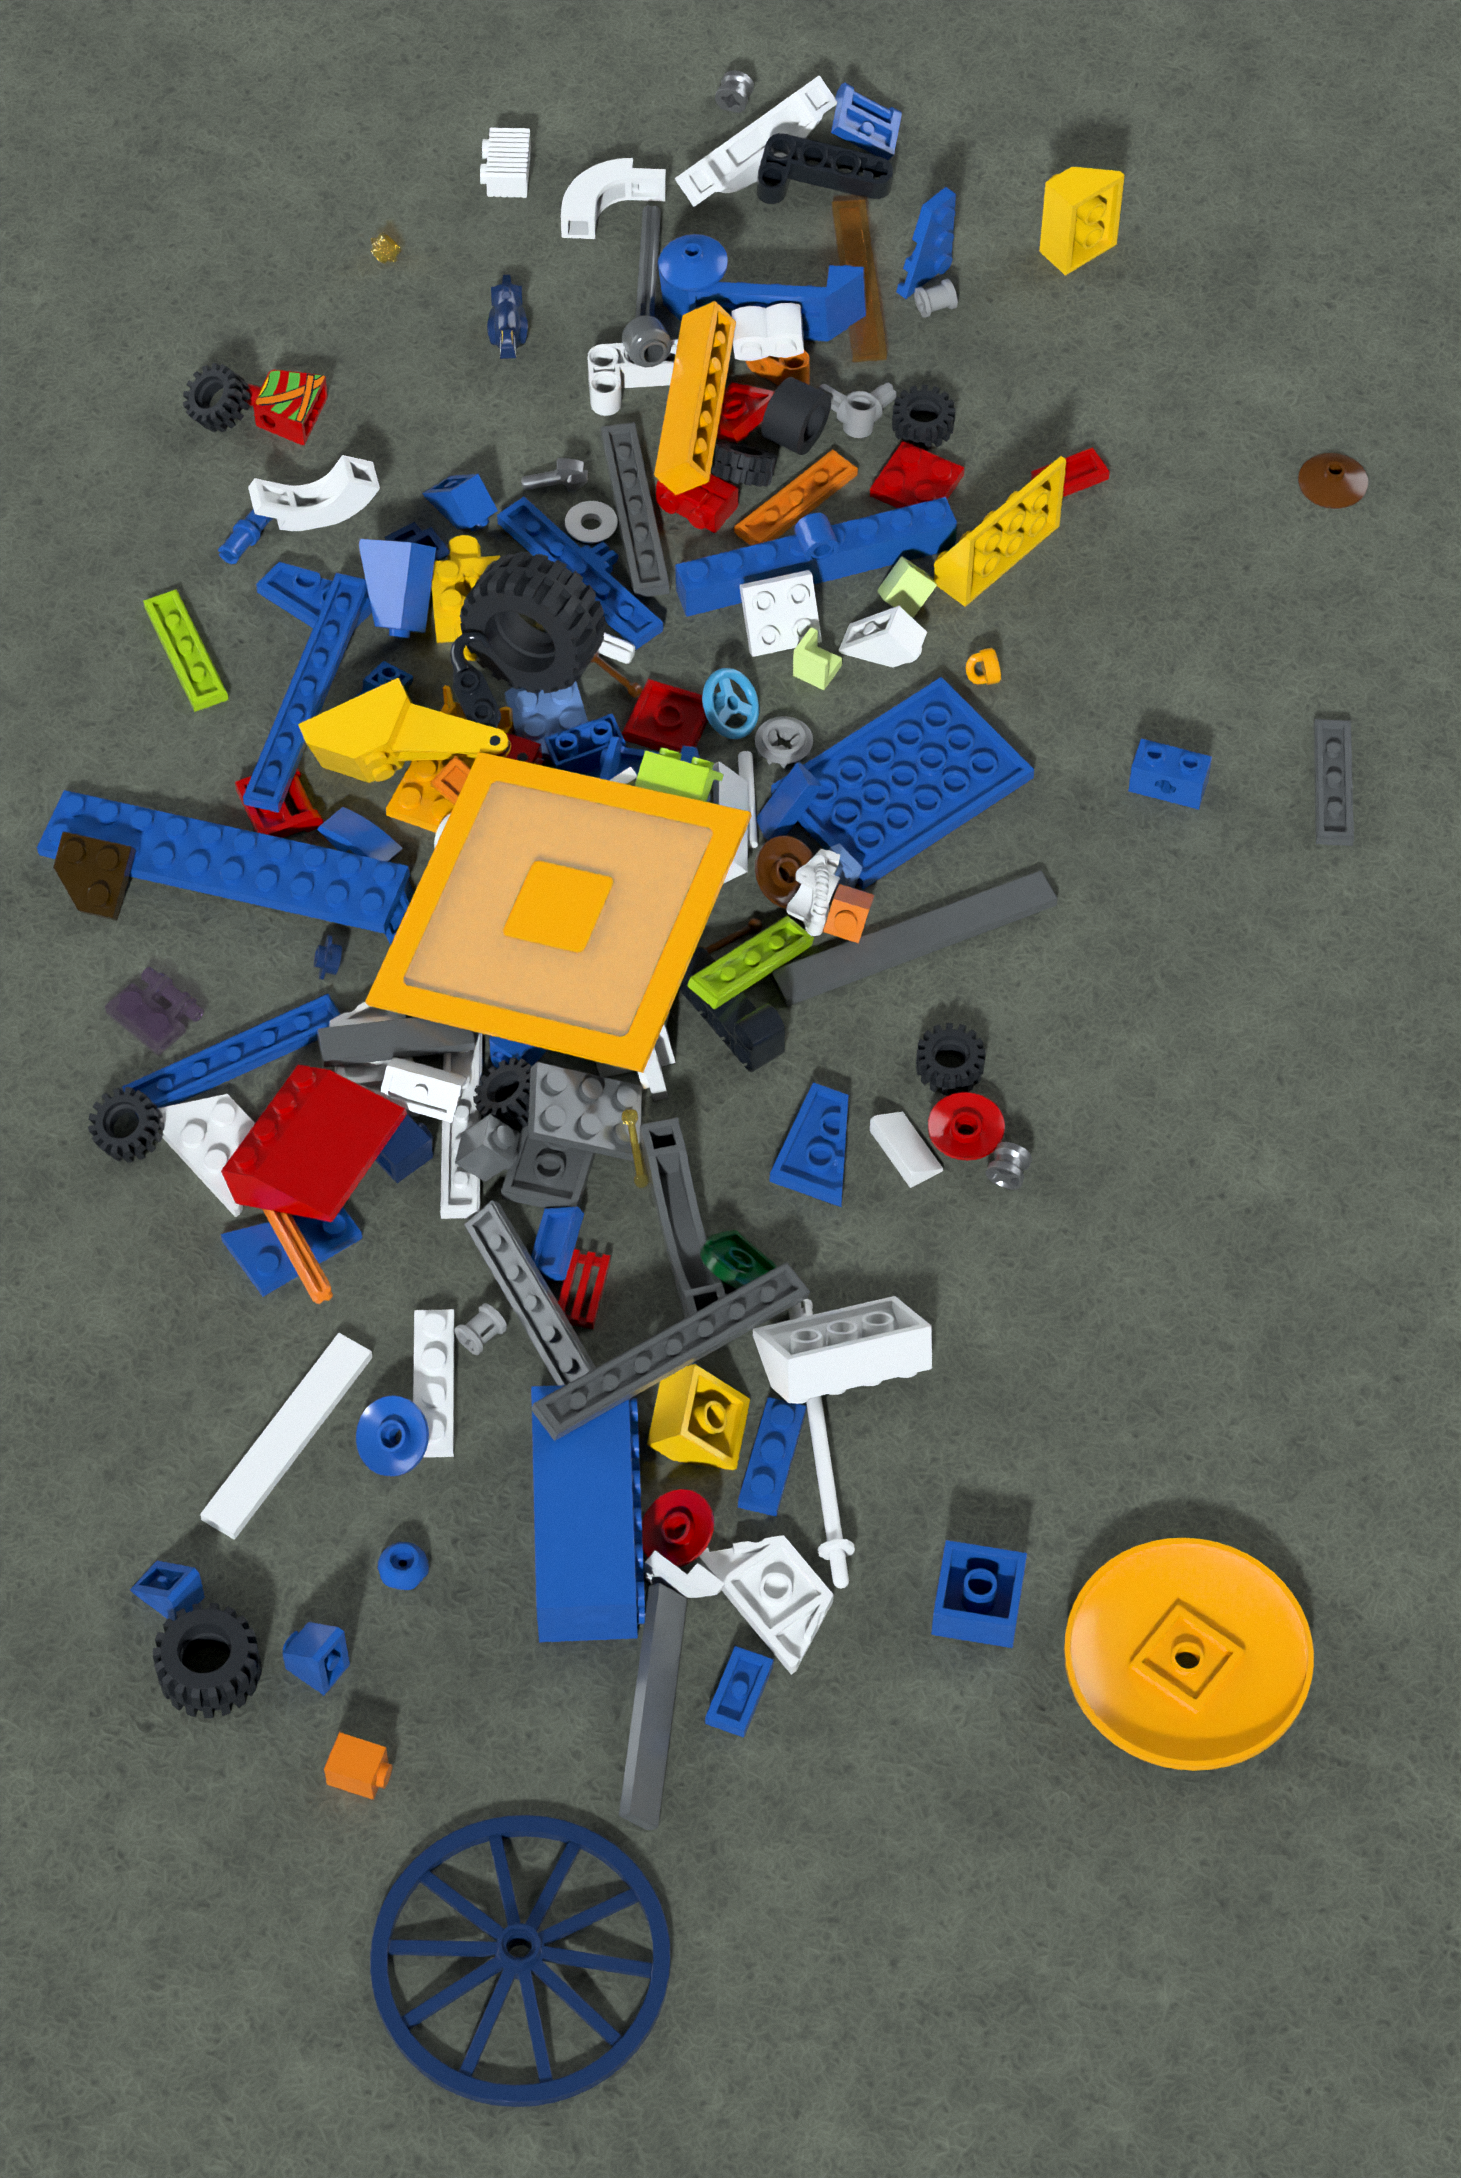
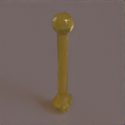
(630, 1117)

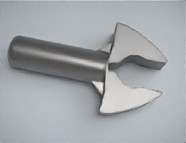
(568, 472)

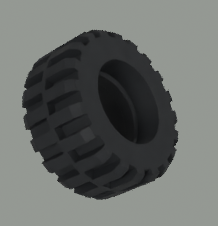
(550, 597)

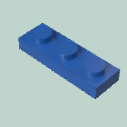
(772, 1456)

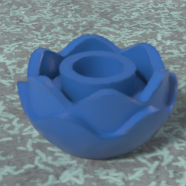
(403, 1577)

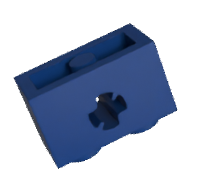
(1170, 773)

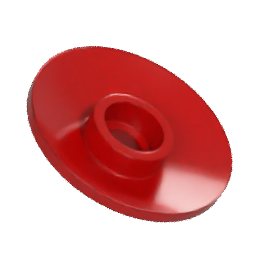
(967, 1112)
(669, 1517)

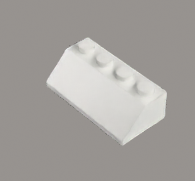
(844, 1349)

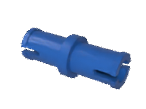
(244, 534)

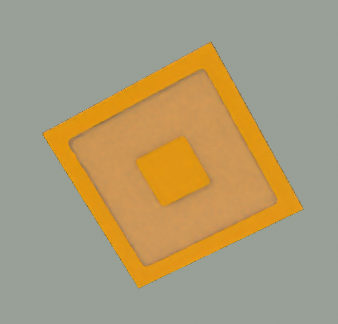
(560, 911)

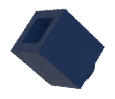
(406, 1150)

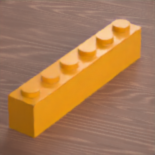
(695, 398)

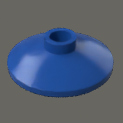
(693, 262)
(378, 1432)

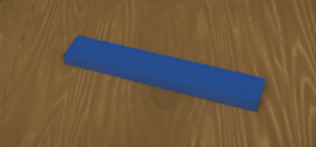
(237, 1054)

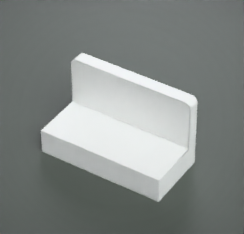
(422, 1088)

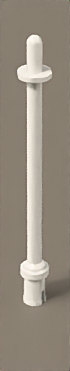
(836, 1548)

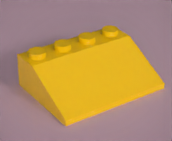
(1003, 537)

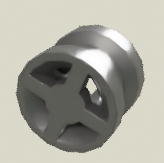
(734, 91)
(1009, 1165)

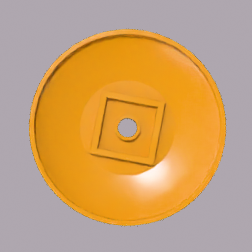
(1200, 1602)

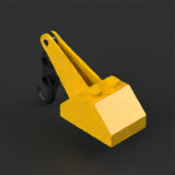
(384, 728)

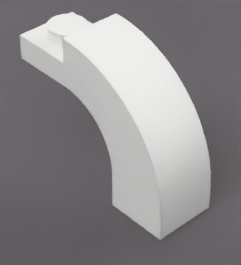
(603, 186)
(320, 503)

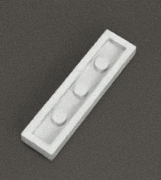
(435, 1377)

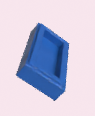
(556, 1241)

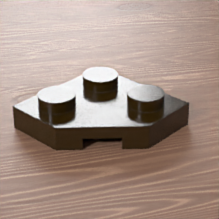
(94, 873)

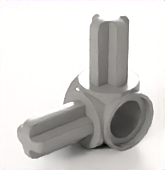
(860, 409)

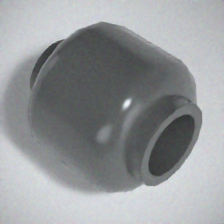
(646, 341)

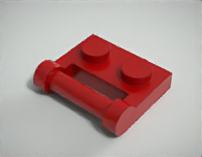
(282, 823)

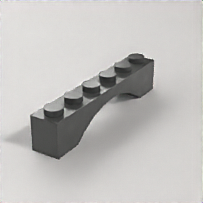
(678, 1213)

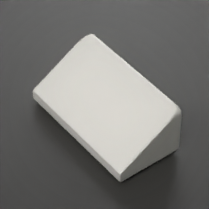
(904, 1147)

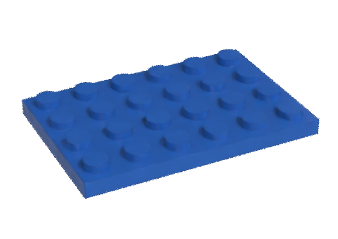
(909, 780)

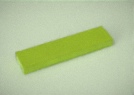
(185, 650)
(750, 962)

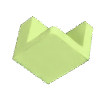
(907, 586)
(814, 663)

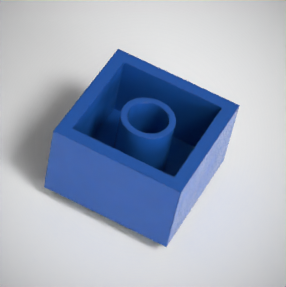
(979, 1594)

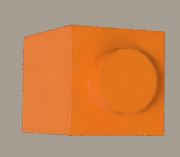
(848, 913)
(357, 1766)

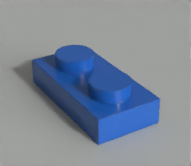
(739, 1691)

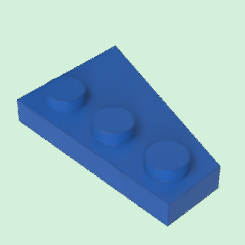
(933, 240)
(300, 592)
(815, 1147)
(267, 1262)

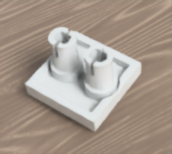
(779, 612)

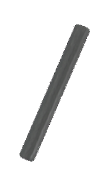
(648, 261)

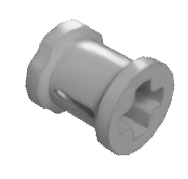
(936, 298)
(480, 1329)

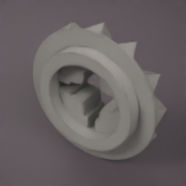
(787, 729)

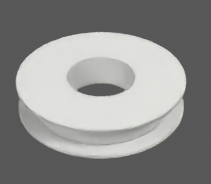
(591, 510)

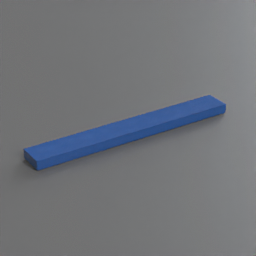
(306, 692)

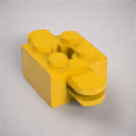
(451, 585)

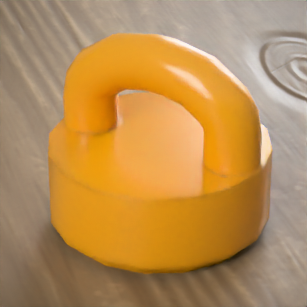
(989, 666)

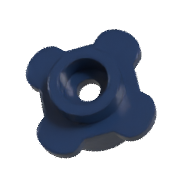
(328, 958)

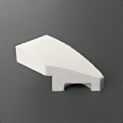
(695, 1584)

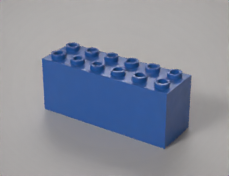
(588, 1527)

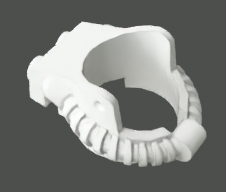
(815, 892)

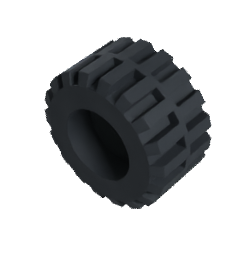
(207, 1690)

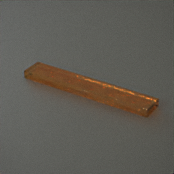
(855, 249)

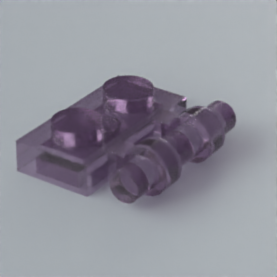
(149, 1021)

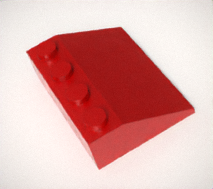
(311, 1145)

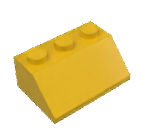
(1080, 216)

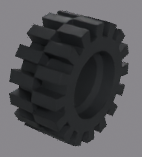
(926, 402)
(228, 406)
(743, 463)
(956, 1041)
(498, 1086)
(109, 1113)

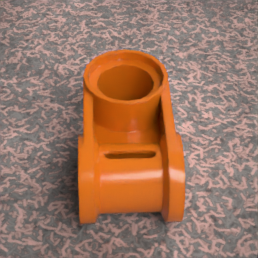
(778, 368)

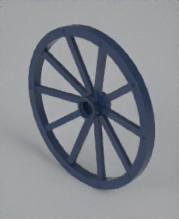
(521, 1968)

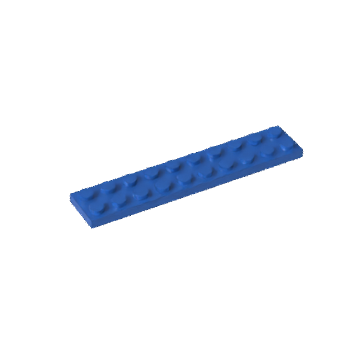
(237, 862)

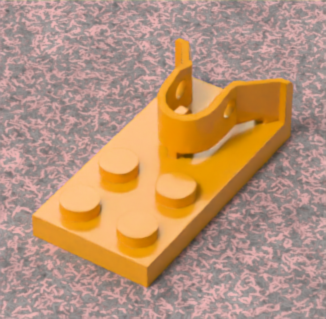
(415, 798)

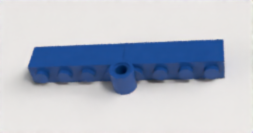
(820, 548)

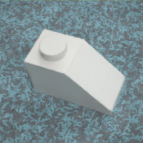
(885, 638)

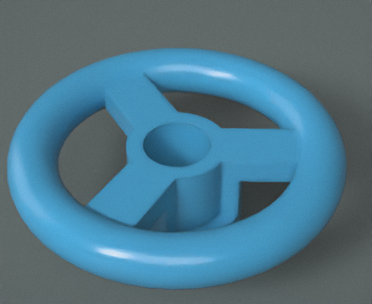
(724, 704)

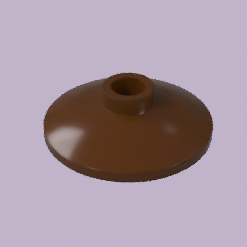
(1330, 489)
(782, 855)

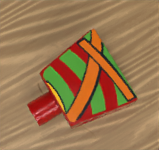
(288, 403)

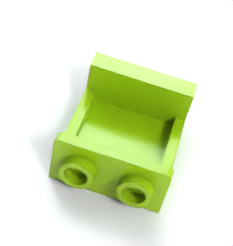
(670, 775)

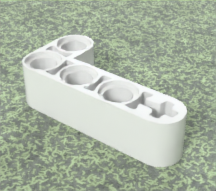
(613, 369)

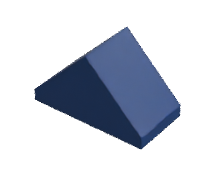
(170, 1588)

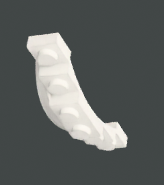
(738, 159)

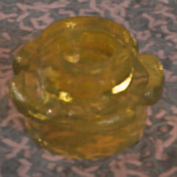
(385, 248)

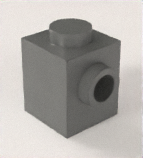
(487, 1148)

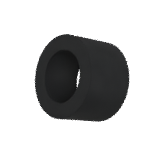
(796, 416)

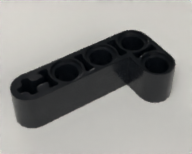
(824, 174)
(749, 1032)

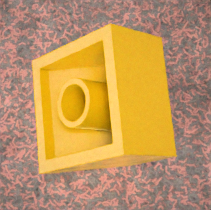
(698, 1419)

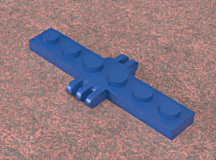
(541, 536)

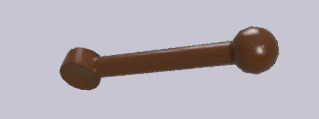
(634, 688)
(754, 925)

